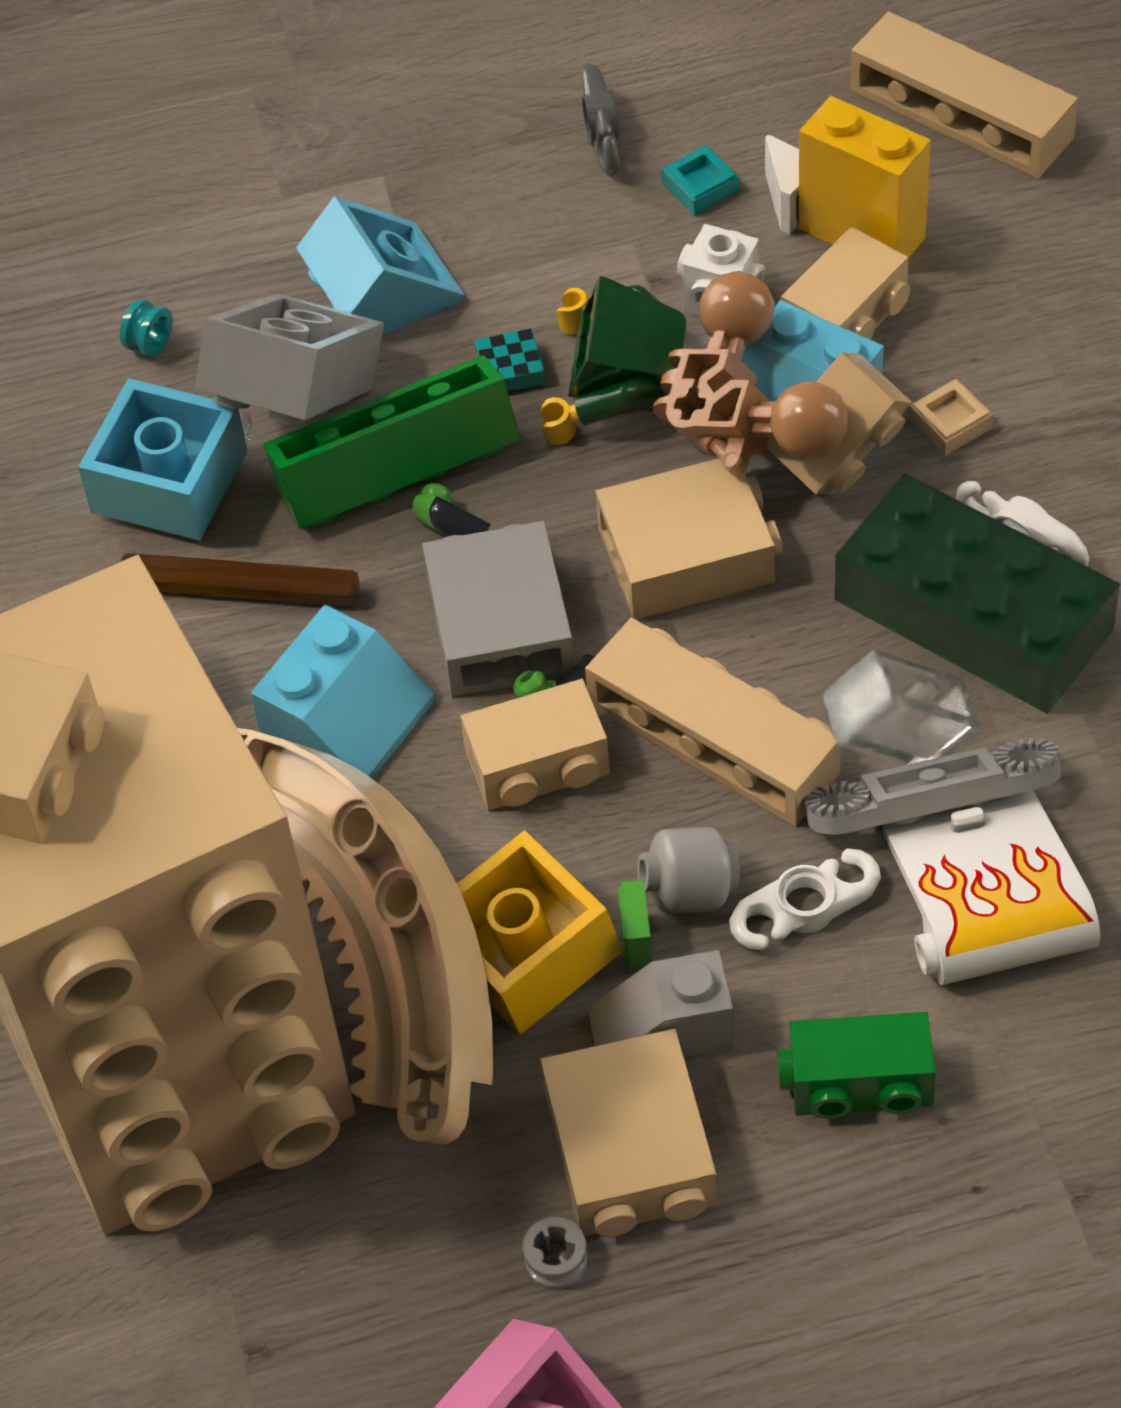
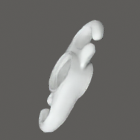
(1027, 514)
(773, 903)

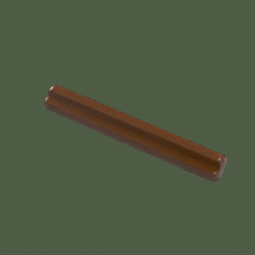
(252, 580)

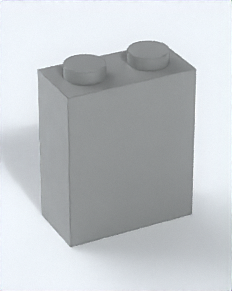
(498, 607)

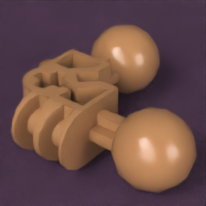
(716, 395)

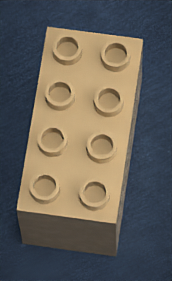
(161, 929)

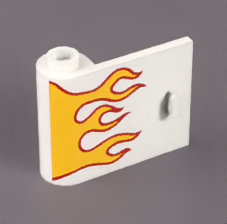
(992, 889)

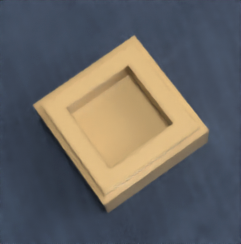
(950, 417)

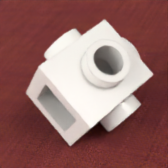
(714, 254)

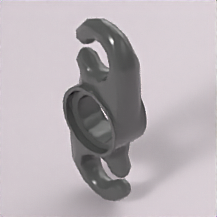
(600, 118)

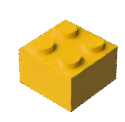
(535, 930)

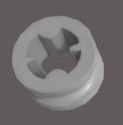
(543, 1234)

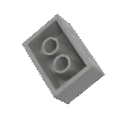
(287, 357)

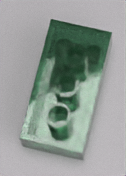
(976, 592)

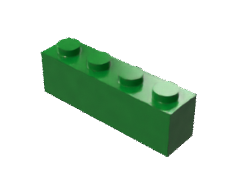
(392, 442)

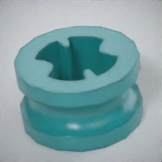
(146, 328)

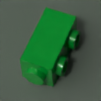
(859, 1064)

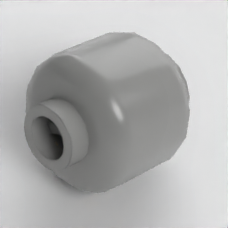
(689, 870)

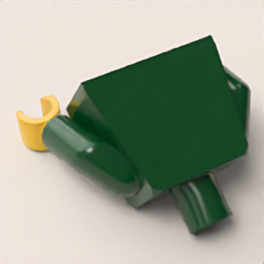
(617, 355)

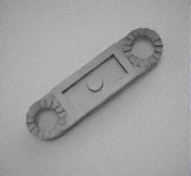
(932, 786)

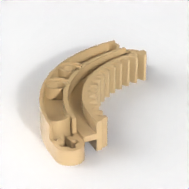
(400, 932)

